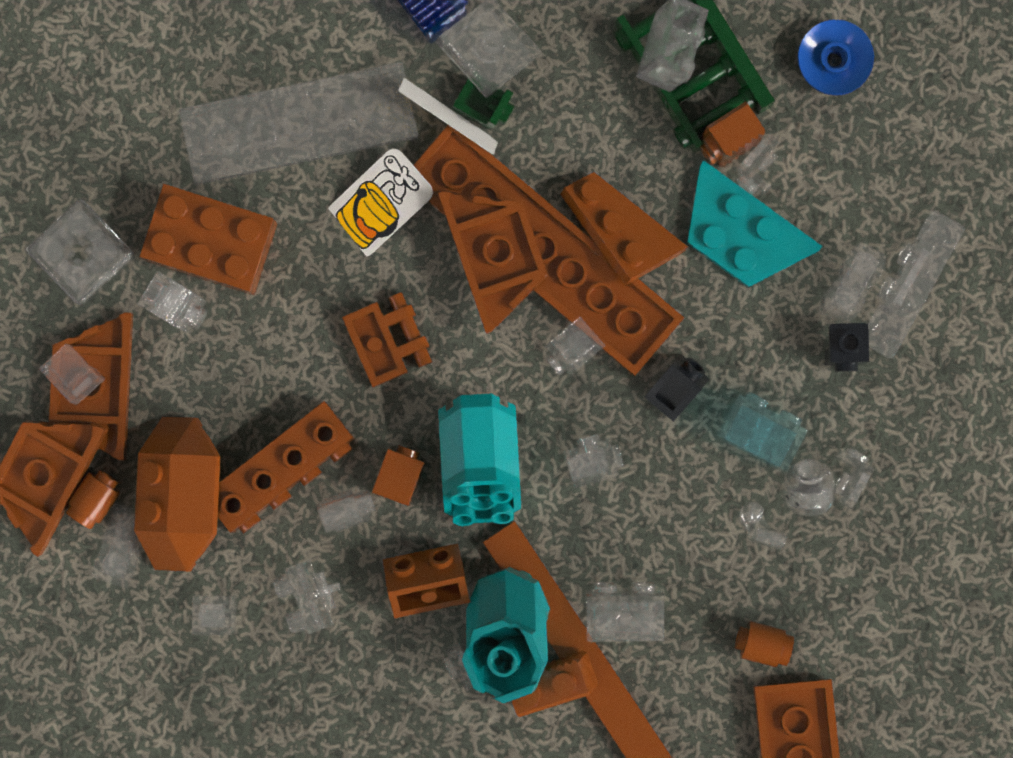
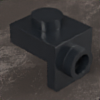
(847, 346)

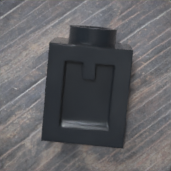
(677, 386)

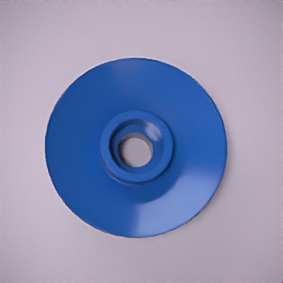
(841, 39)

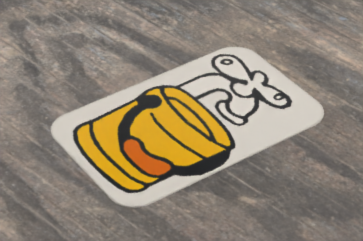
(381, 200)

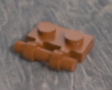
(376, 345)

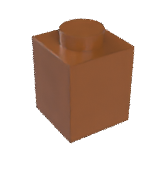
(399, 475)

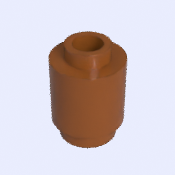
(93, 499)
(764, 644)

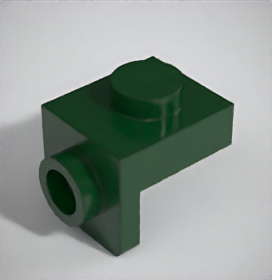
(482, 109)

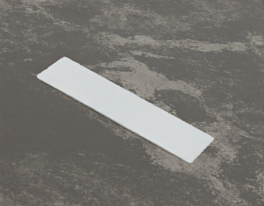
(448, 116)

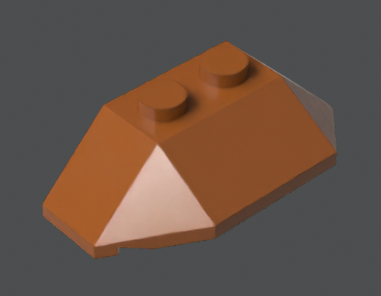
(177, 493)

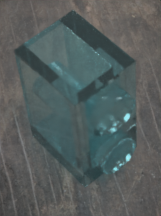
(762, 432)

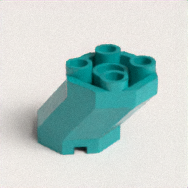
(479, 460)
(506, 634)

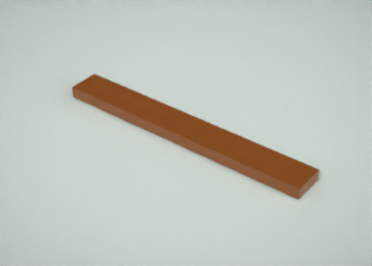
(567, 636)

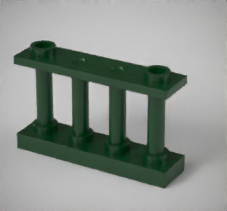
(732, 62)

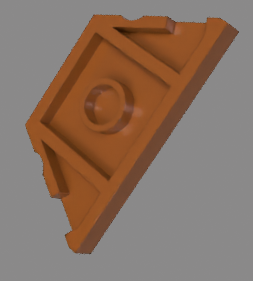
(495, 252)
(109, 351)
(44, 473)

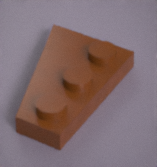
(620, 229)

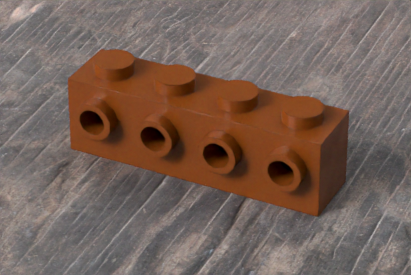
(280, 466)

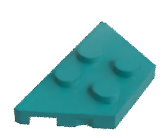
(742, 231)

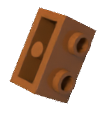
(426, 580)

